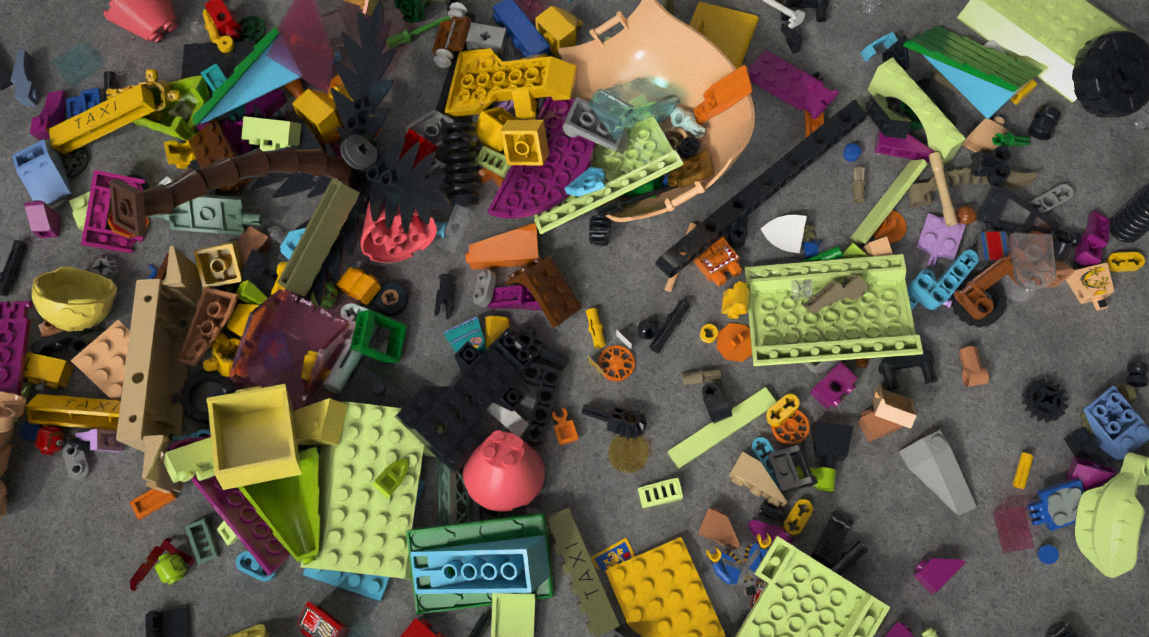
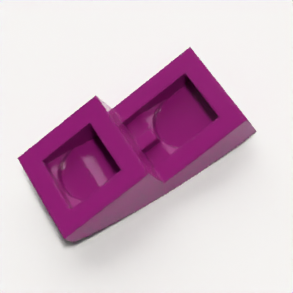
(240, 145)

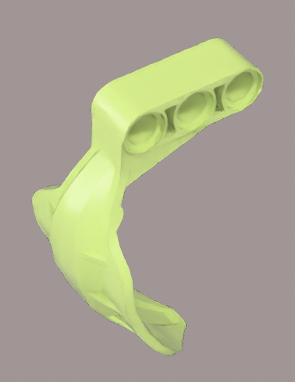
(1112, 519)

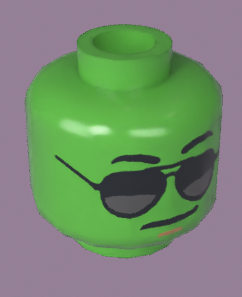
(329, 298)

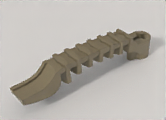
(920, 193)

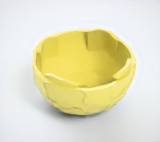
(73, 298)

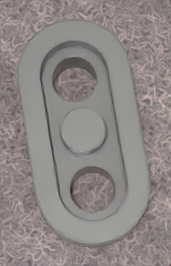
(484, 288)
(76, 460)

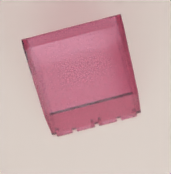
(304, 44)
(277, 340)

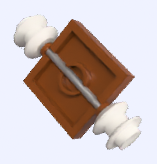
(451, 35)

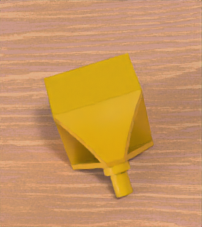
(558, 28)
(319, 112)
(489, 127)
(525, 141)
(219, 264)

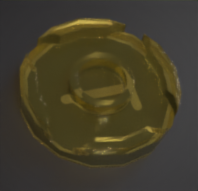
(628, 459)

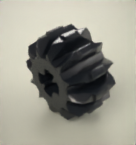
(599, 231)

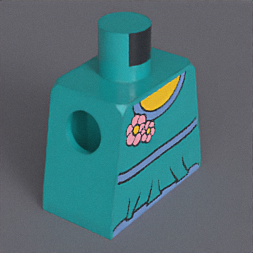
(464, 332)

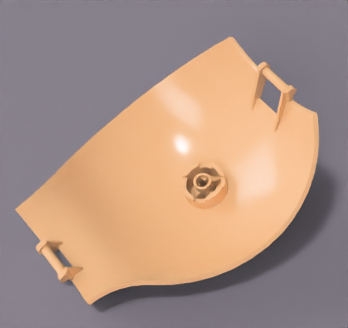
(680, 60)

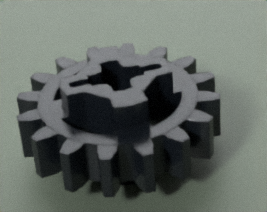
(1045, 410)

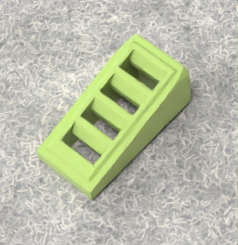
(502, 170)
(677, 488)

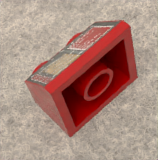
(320, 623)

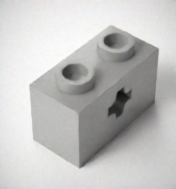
(485, 37)

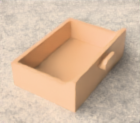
(894, 407)

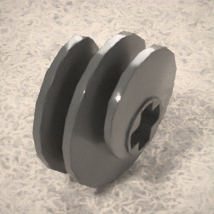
(358, 152)

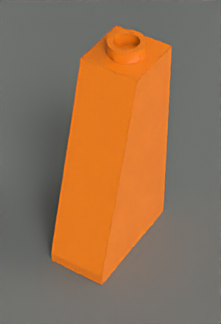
(505, 250)

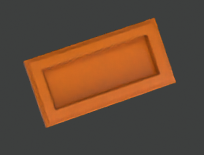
(151, 502)

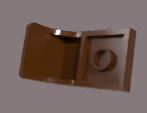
(211, 145)
(548, 289)

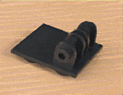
(899, 53)
(167, 623)

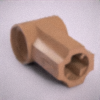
(973, 372)

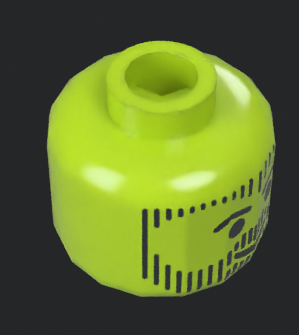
(170, 568)

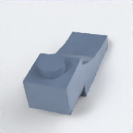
(25, 92)

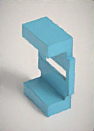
(888, 40)

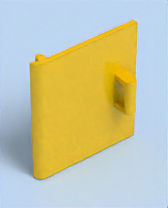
(726, 29)

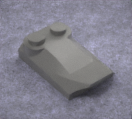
(584, 122)

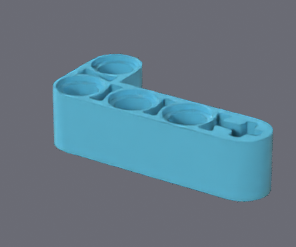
(935, 293)

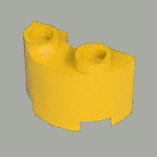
(179, 153)
(736, 300)

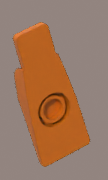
(724, 94)

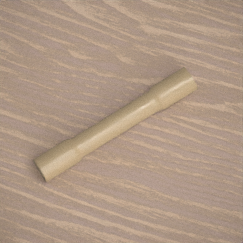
(938, 169)

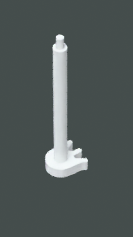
(796, 17)

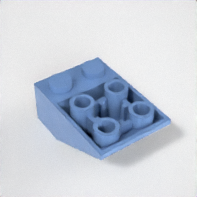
(42, 172)
(1116, 424)

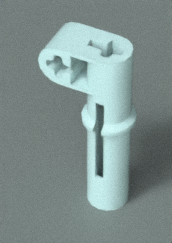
(348, 358)

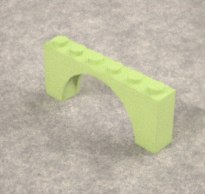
(941, 133)

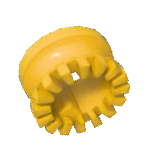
(710, 327)

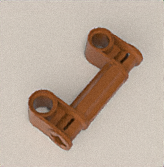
(982, 282)

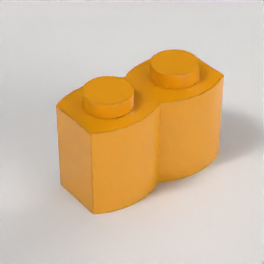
(359, 285)

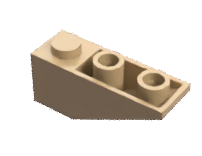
(754, 476)

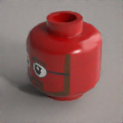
(50, 439)

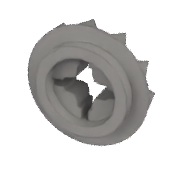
(109, 262)

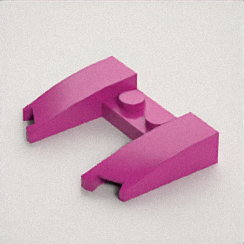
(94, 230)

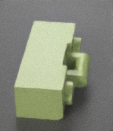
(261, 130)
(190, 460)

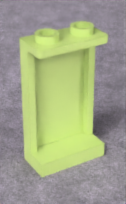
(513, 615)

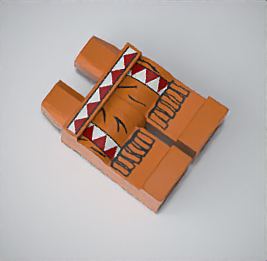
(717, 261)

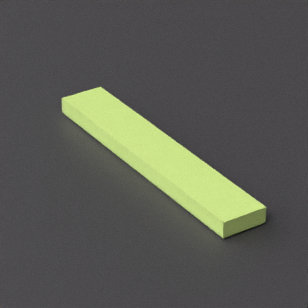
(888, 201)
(715, 433)

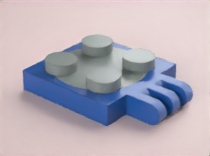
(1057, 504)

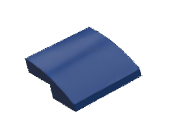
(79, 104)

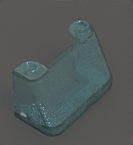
(631, 103)

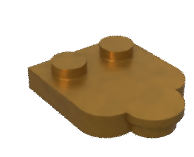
(694, 169)

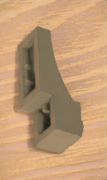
(851, 287)

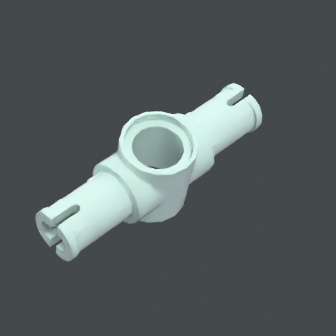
(687, 121)

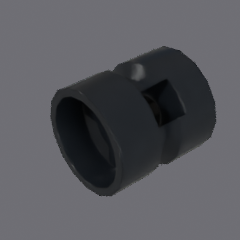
(1044, 122)

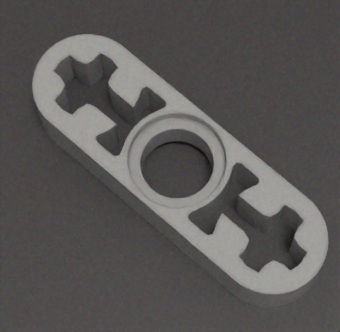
(1052, 195)

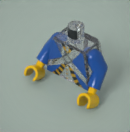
(740, 564)

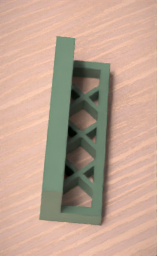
(449, 497)

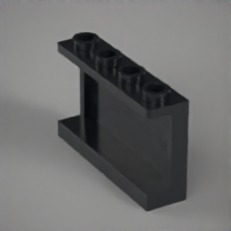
(202, 56)

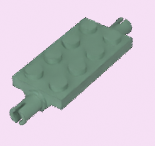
(212, 215)

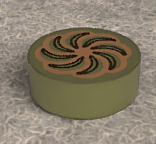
(1128, 393)

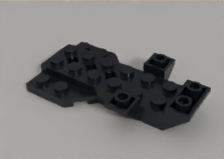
(484, 381)

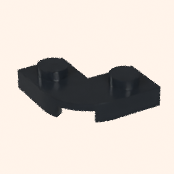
(254, 272)

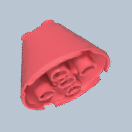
(143, 17)
(393, 244)
(504, 472)

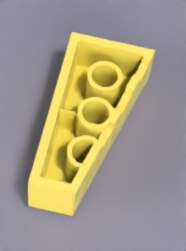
(320, 423)

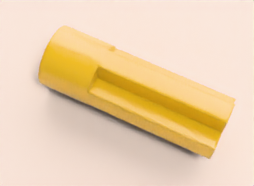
(1023, 470)

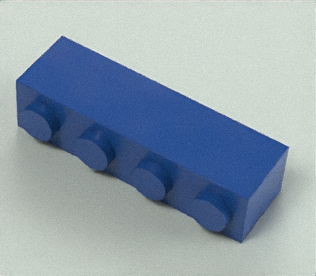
(520, 29)

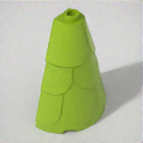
(194, 93)
(292, 508)

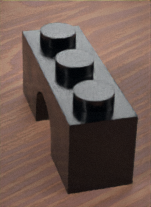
(886, 118)

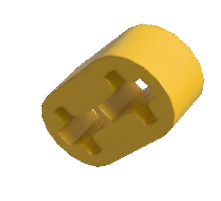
(1124, 257)
(785, 413)
(793, 514)

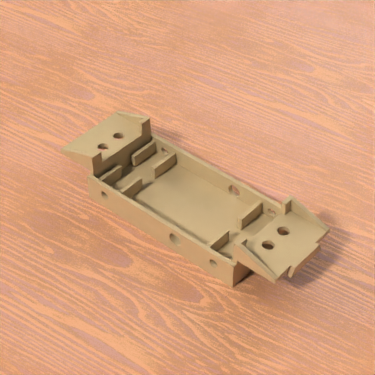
(153, 368)

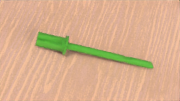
(404, 37)

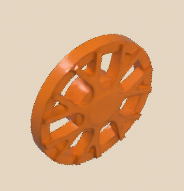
(616, 363)
(790, 428)

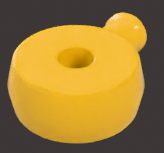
(224, 43)

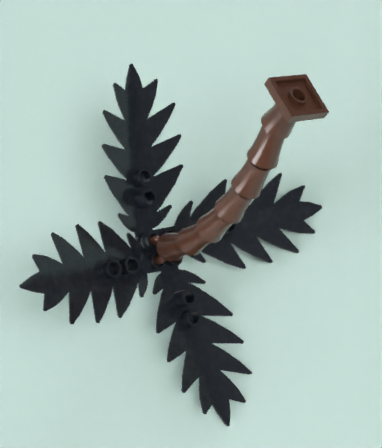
(310, 166)

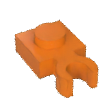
(565, 430)

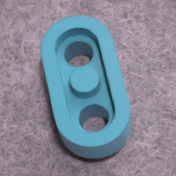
(254, 569)

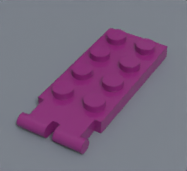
(790, 84)
(13, 344)

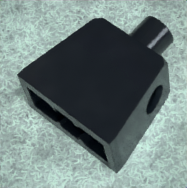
(831, 442)

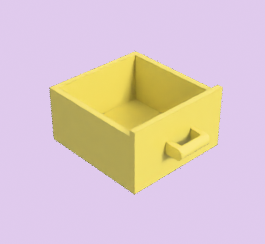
(253, 436)

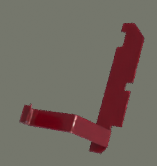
(153, 557)

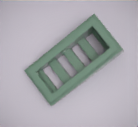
(209, 537)

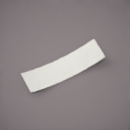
(511, 420)

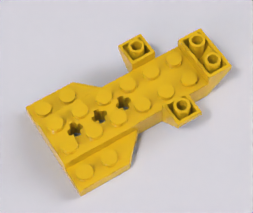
(485, 79)

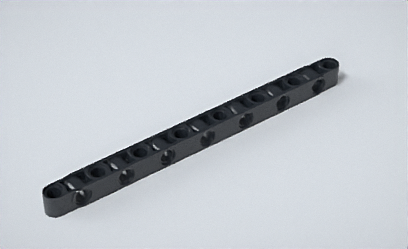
(756, 194)

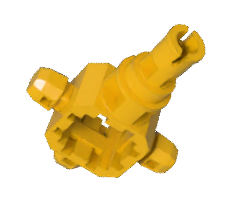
(167, 94)
(221, 348)

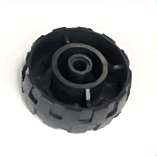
(1112, 74)

